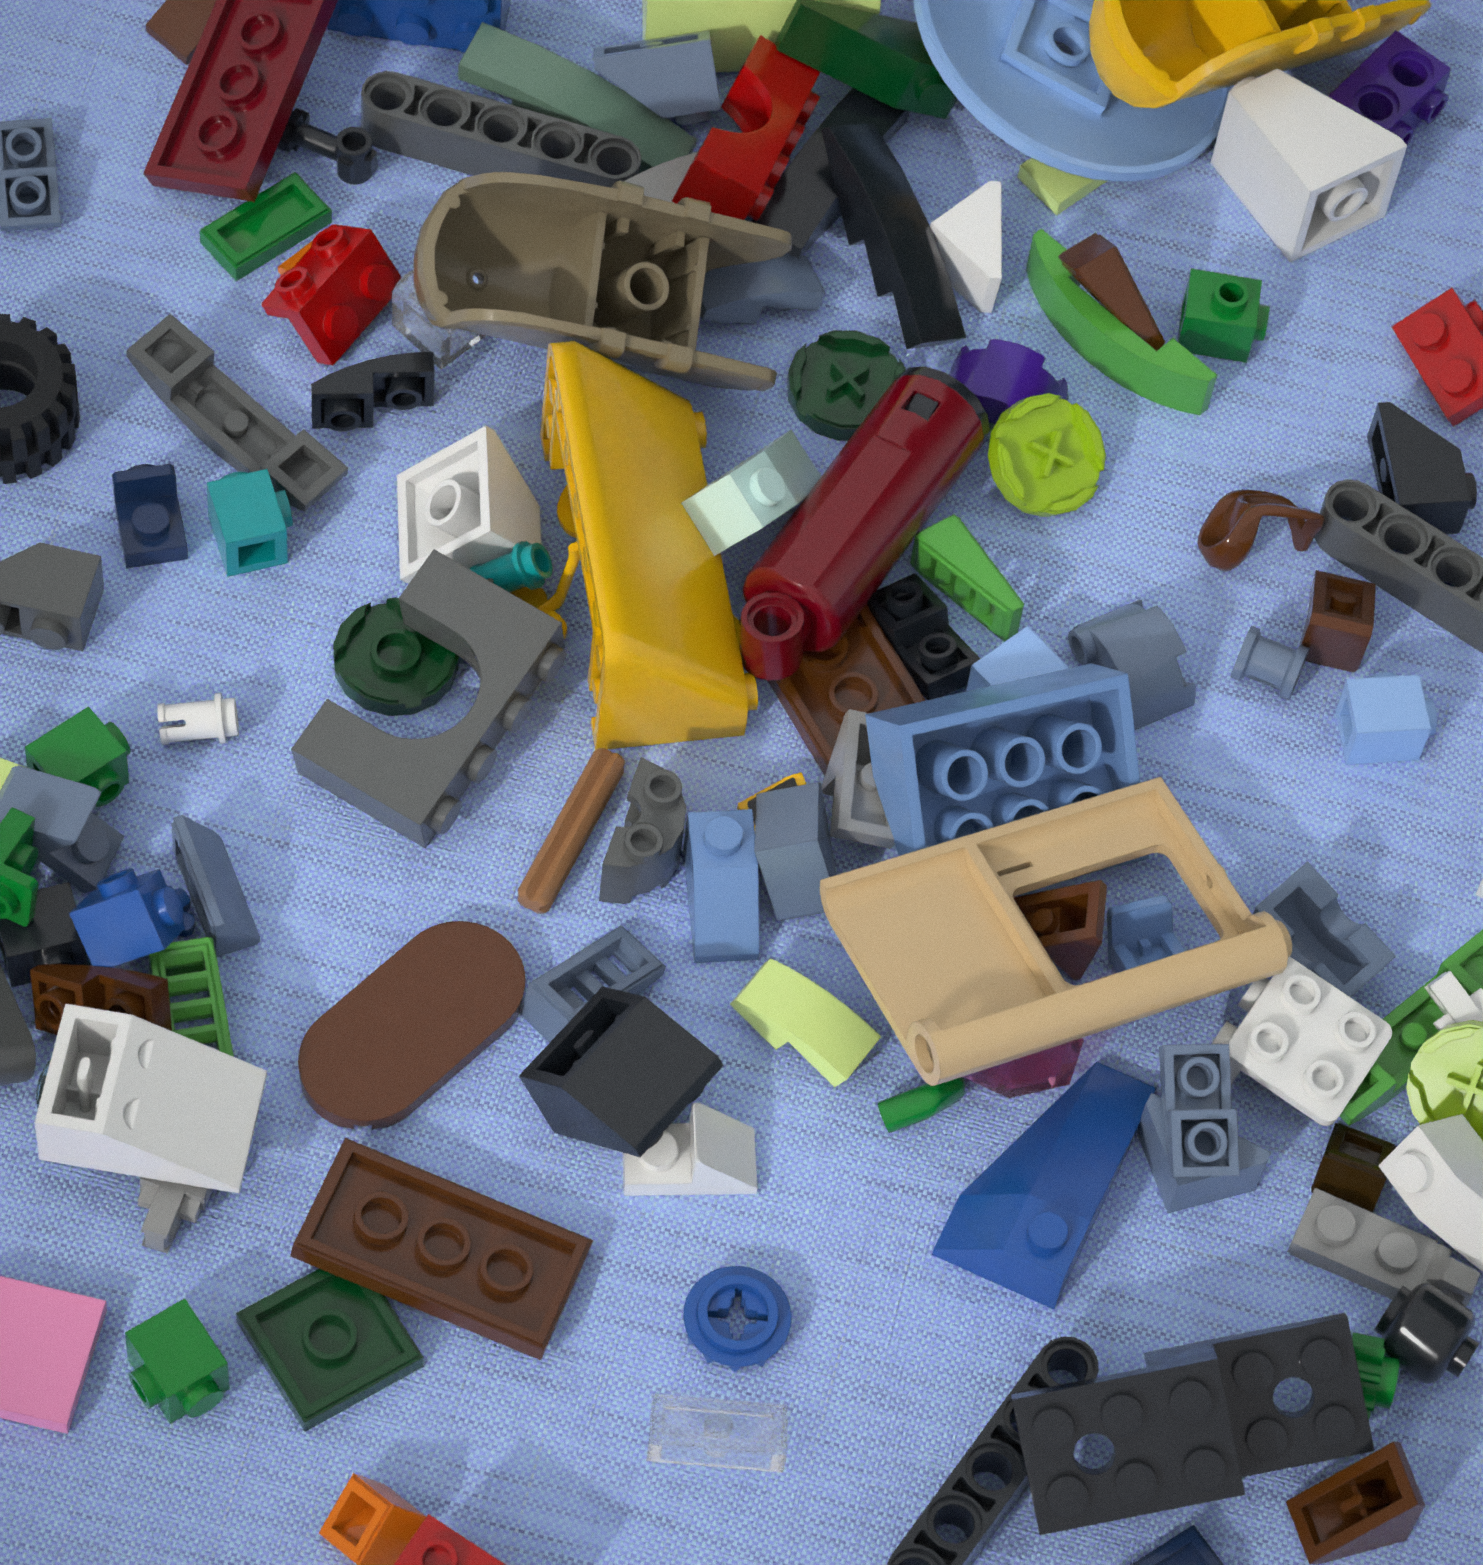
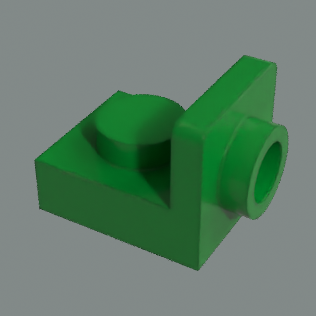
(17, 860)

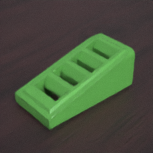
(964, 572)
(190, 969)

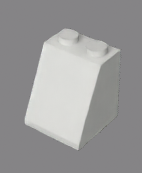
(1304, 162)

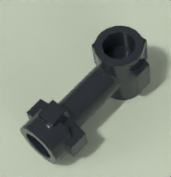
(349, 148)

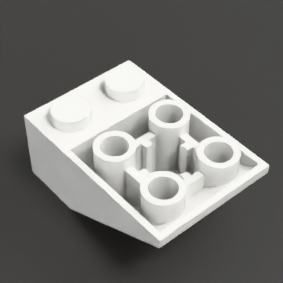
(146, 1102)

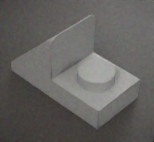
(849, 778)

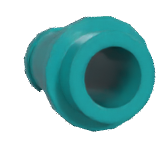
(523, 567)

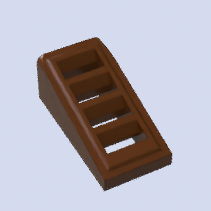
(1105, 276)

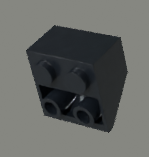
(619, 1073)

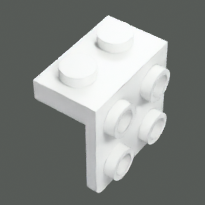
(1305, 1041)

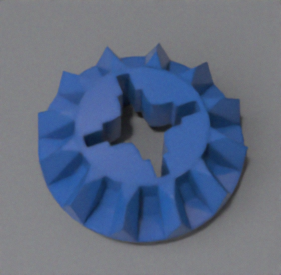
(761, 1301)

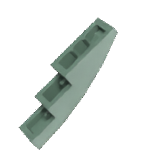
(567, 91)

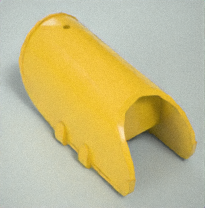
(1185, 48)

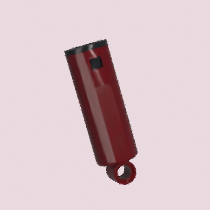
(858, 520)

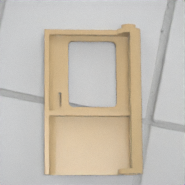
(970, 975)

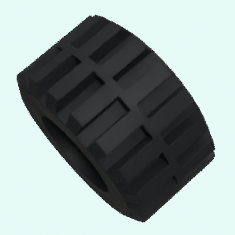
(47, 418)

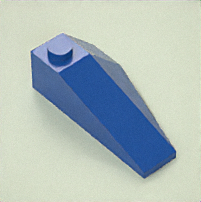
(1043, 1194)

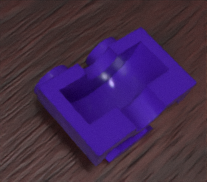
(1004, 375)

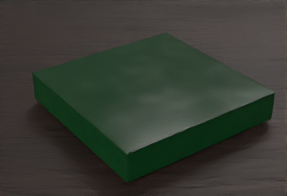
(328, 1344)

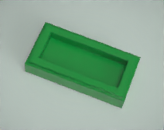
(266, 227)

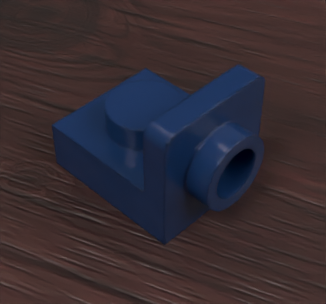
(149, 515)

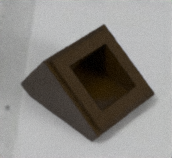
(1351, 1167)

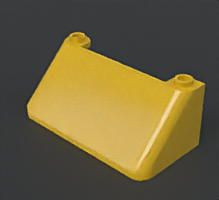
(655, 592)

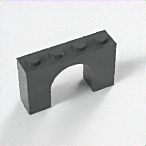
(419, 781)

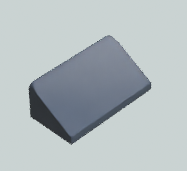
(213, 886)

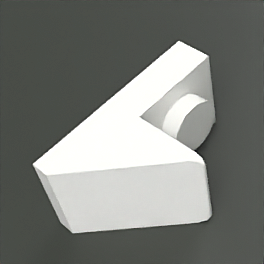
(696, 1158)

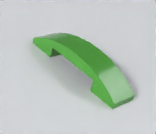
(1163, 376)
(1410, 1028)

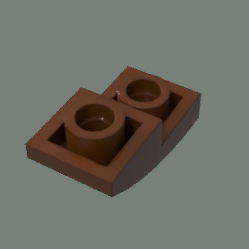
(97, 988)

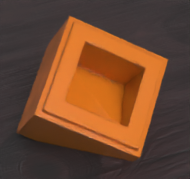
(371, 1522)

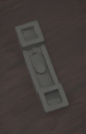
(227, 418)

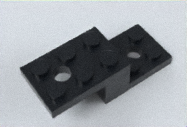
(1192, 1423)

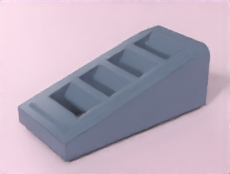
(552, 1003)

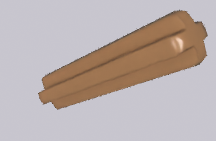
(571, 831)

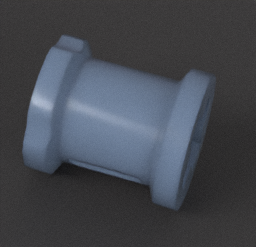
(1270, 662)

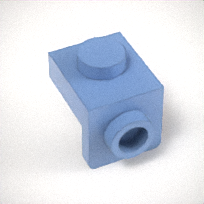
(1141, 933)

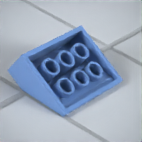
(1002, 753)

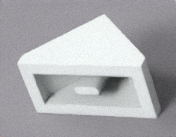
(972, 245)

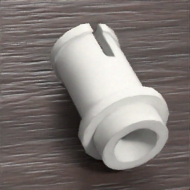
(203, 720)

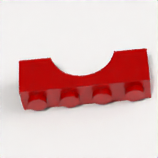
(771, 106)

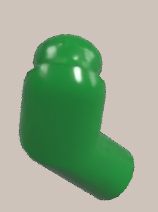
(919, 1103)

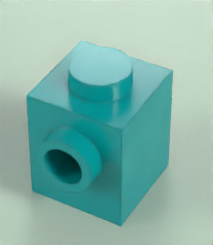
(249, 521)

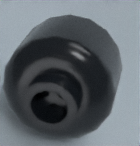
(1427, 1332)

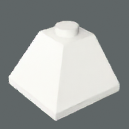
(464, 505)

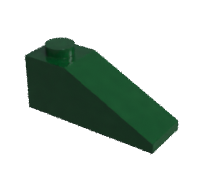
(868, 53)

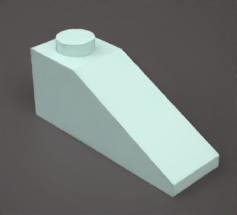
(752, 493)

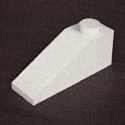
(1442, 1181)

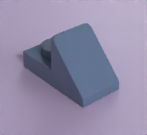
(65, 829)

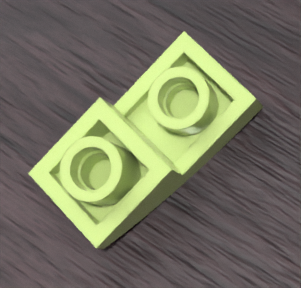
(797, 1011)

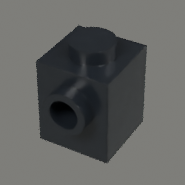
(47, 938)

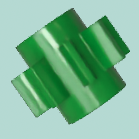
(1376, 1371)

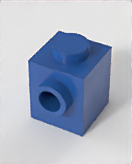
(128, 917)

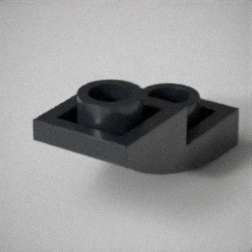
(348, 395)
(921, 636)

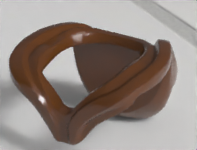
(1234, 523)

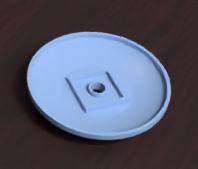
(1054, 104)

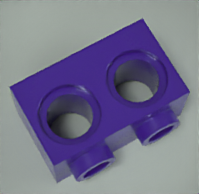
(1396, 87)

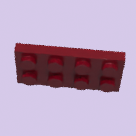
(238, 96)

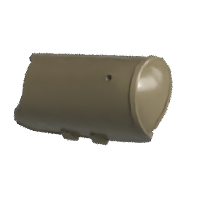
(586, 269)

